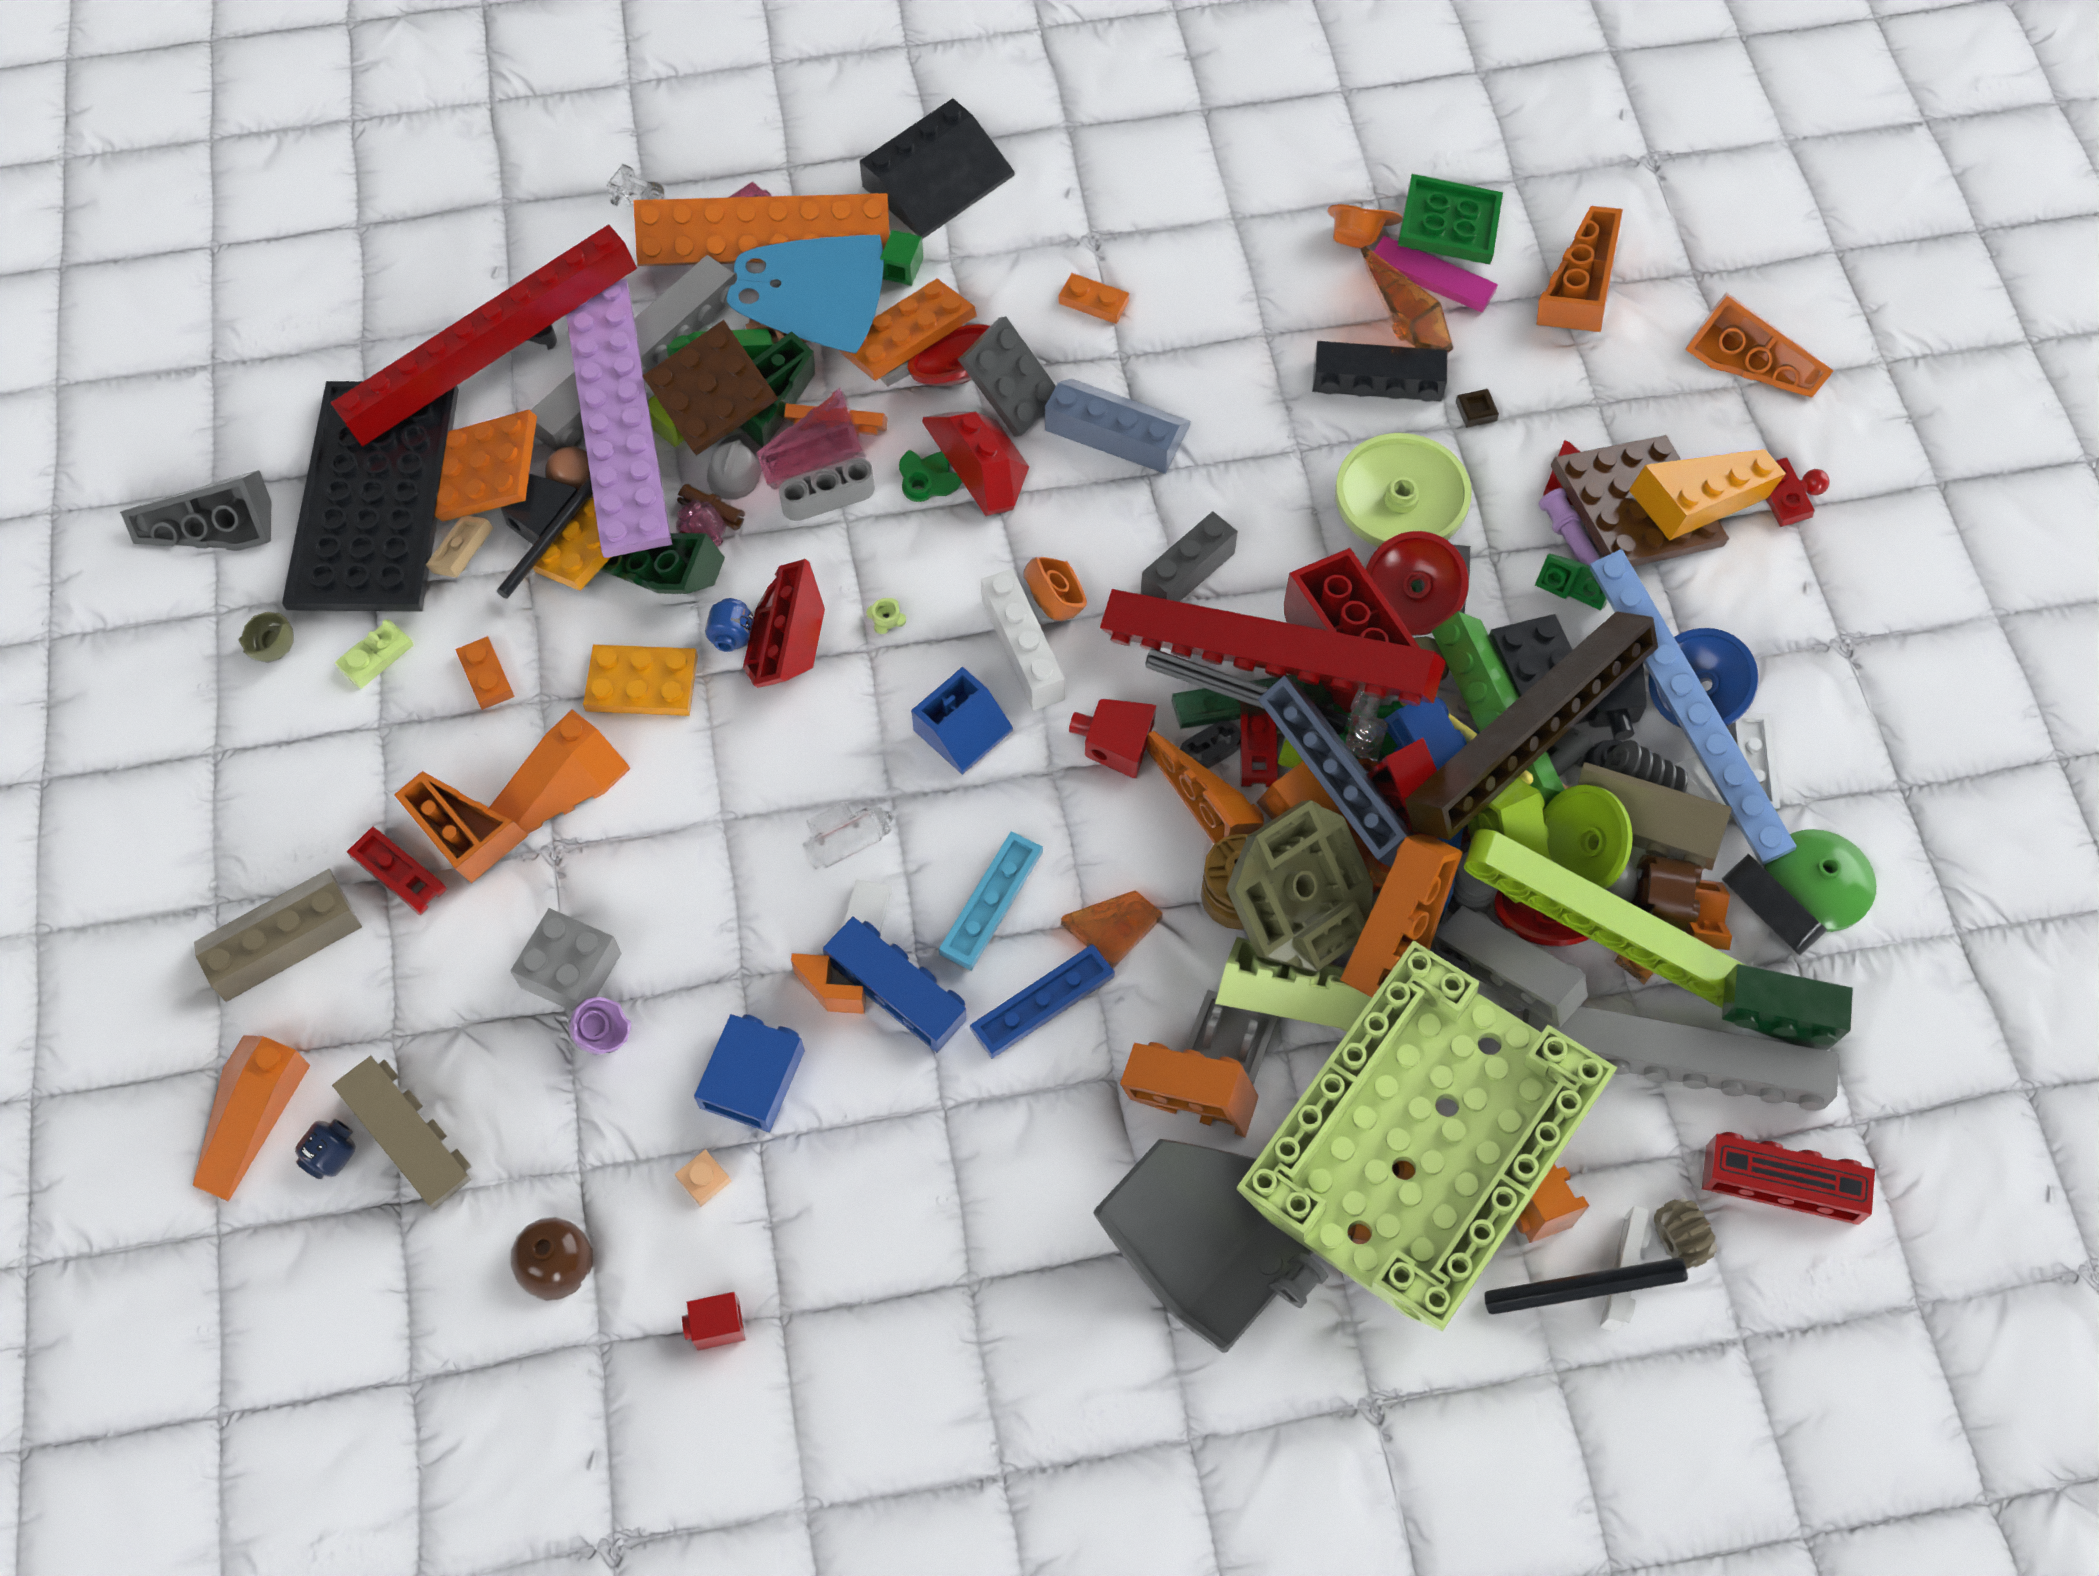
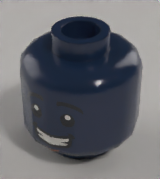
(325, 1148)

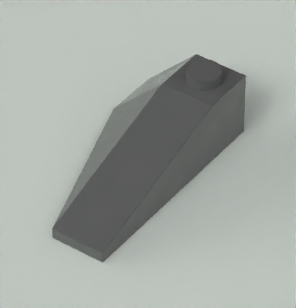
(217, 515)

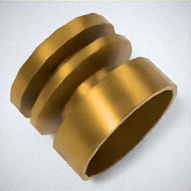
(1216, 877)

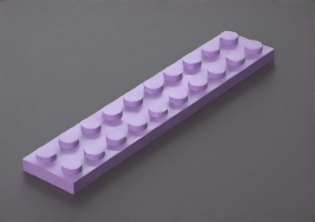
(617, 424)

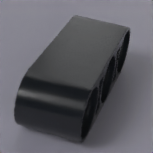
(1774, 904)

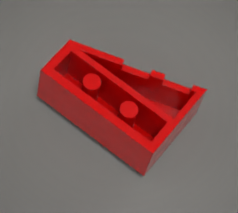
(1403, 773)

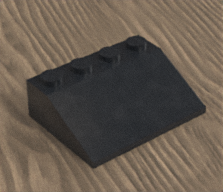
(935, 168)

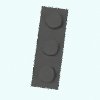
(1190, 559)

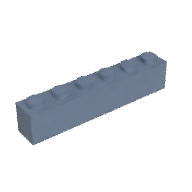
(1336, 769)

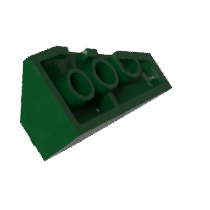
(673, 569)

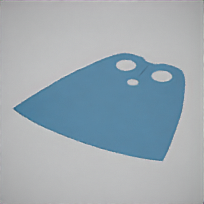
(824, 291)

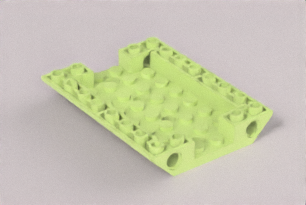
(1378, 1108)

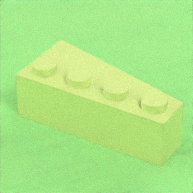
(1287, 990)

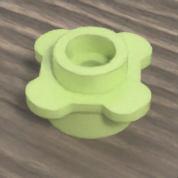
(883, 607)

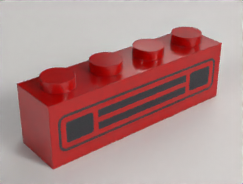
(1788, 1178)

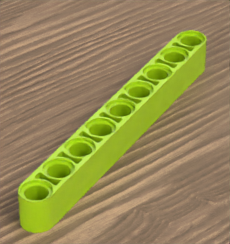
(1598, 914)

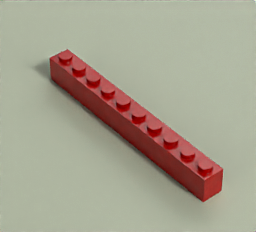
(484, 335)
(1274, 646)

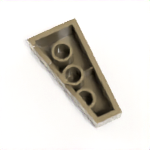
(402, 1132)

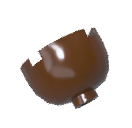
(551, 1258)

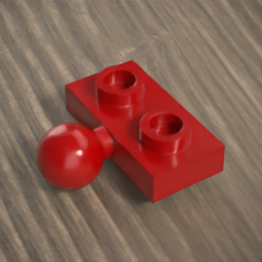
(1789, 497)

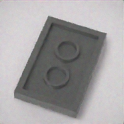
(1008, 376)

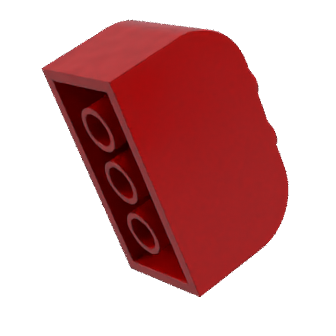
(1343, 599)

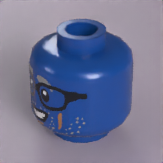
(729, 624)

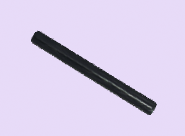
(1223, 683)

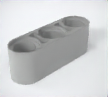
(815, 500)

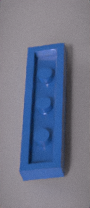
(1042, 1001)

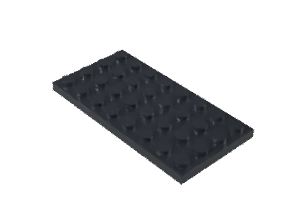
(369, 512)

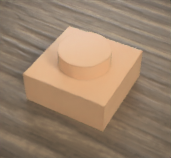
(702, 1177)

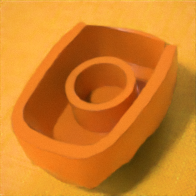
(1055, 587)

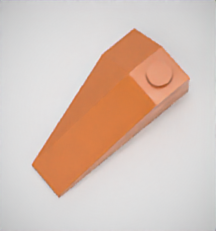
(246, 1107)

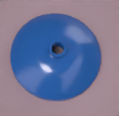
(1724, 662)

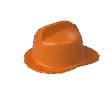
(1359, 226)

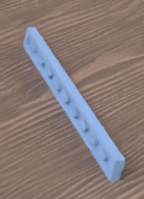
(1697, 715)

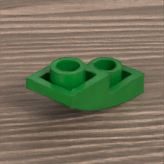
(1572, 579)

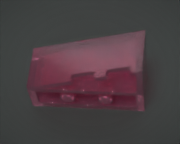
(816, 441)

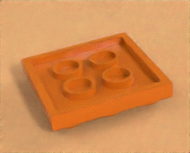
(486, 465)

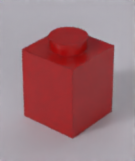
(714, 1321)

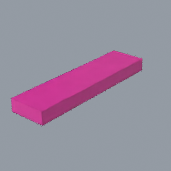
(1438, 275)

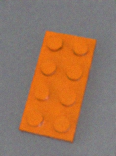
(911, 328)

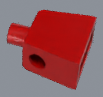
(1116, 733)

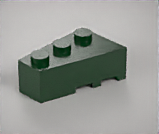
(788, 371)
(1787, 1006)

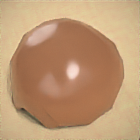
(568, 466)

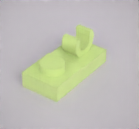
(374, 654)

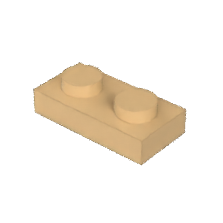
(459, 546)

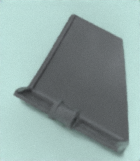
(1203, 1241)

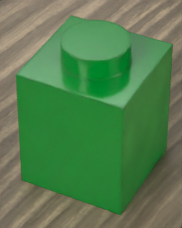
(902, 257)

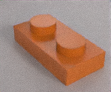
(1094, 298)
(484, 673)

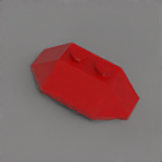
(981, 457)
(785, 627)

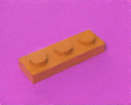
(866, 422)

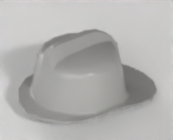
(734, 467)

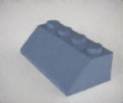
(1114, 424)

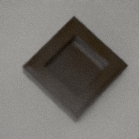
(1477, 408)

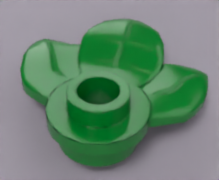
(930, 473)

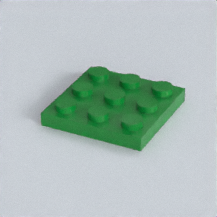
(1450, 219)

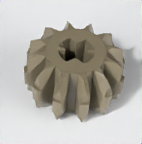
(1685, 1232)

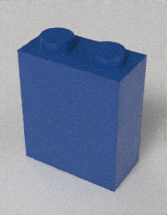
(750, 1072)

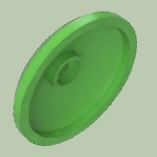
(1832, 898)

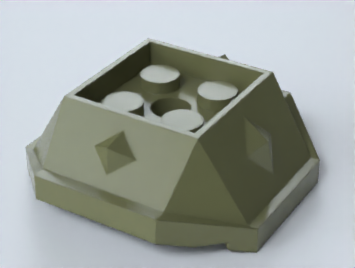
(1332, 896)

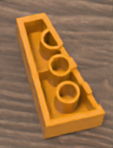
(1704, 489)

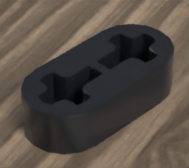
(1207, 742)

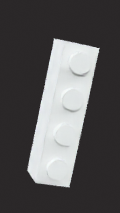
(1023, 639)

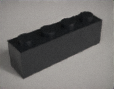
(1380, 371)

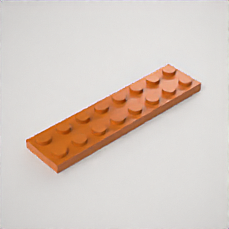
(723, 228)

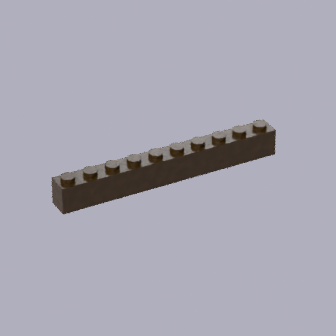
(1530, 725)

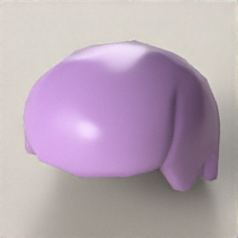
(599, 1026)

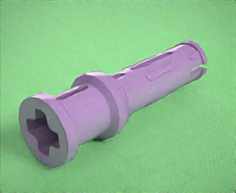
(1567, 523)

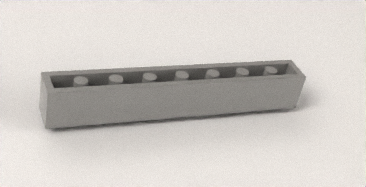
(677, 312)
(1703, 1057)

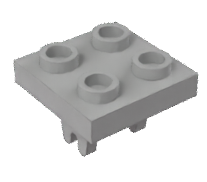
(1232, 1034)

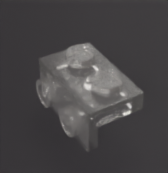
(1365, 730)

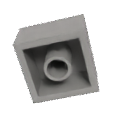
(565, 960)

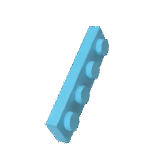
(990, 901)

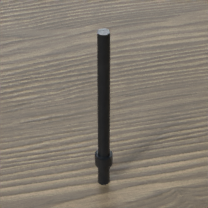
(546, 540)

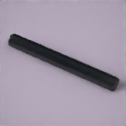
(1586, 1286)

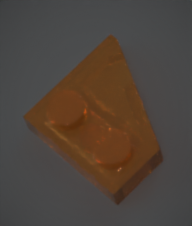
(1114, 924)

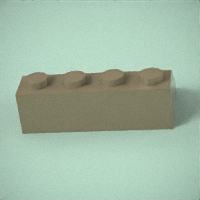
(1665, 819)
(275, 935)

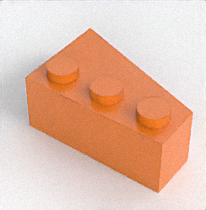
(461, 828)

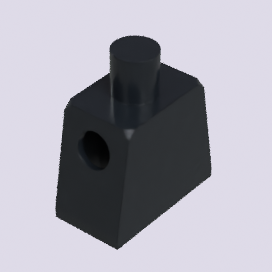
(542, 505)
(1622, 706)

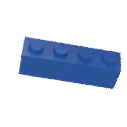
(895, 983)

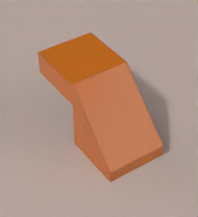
(1711, 921)
(816, 975)

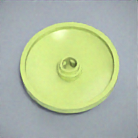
(1401, 487)

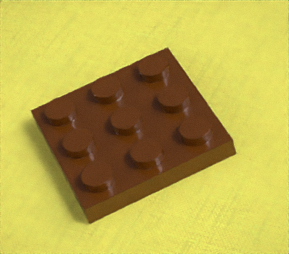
(710, 387)

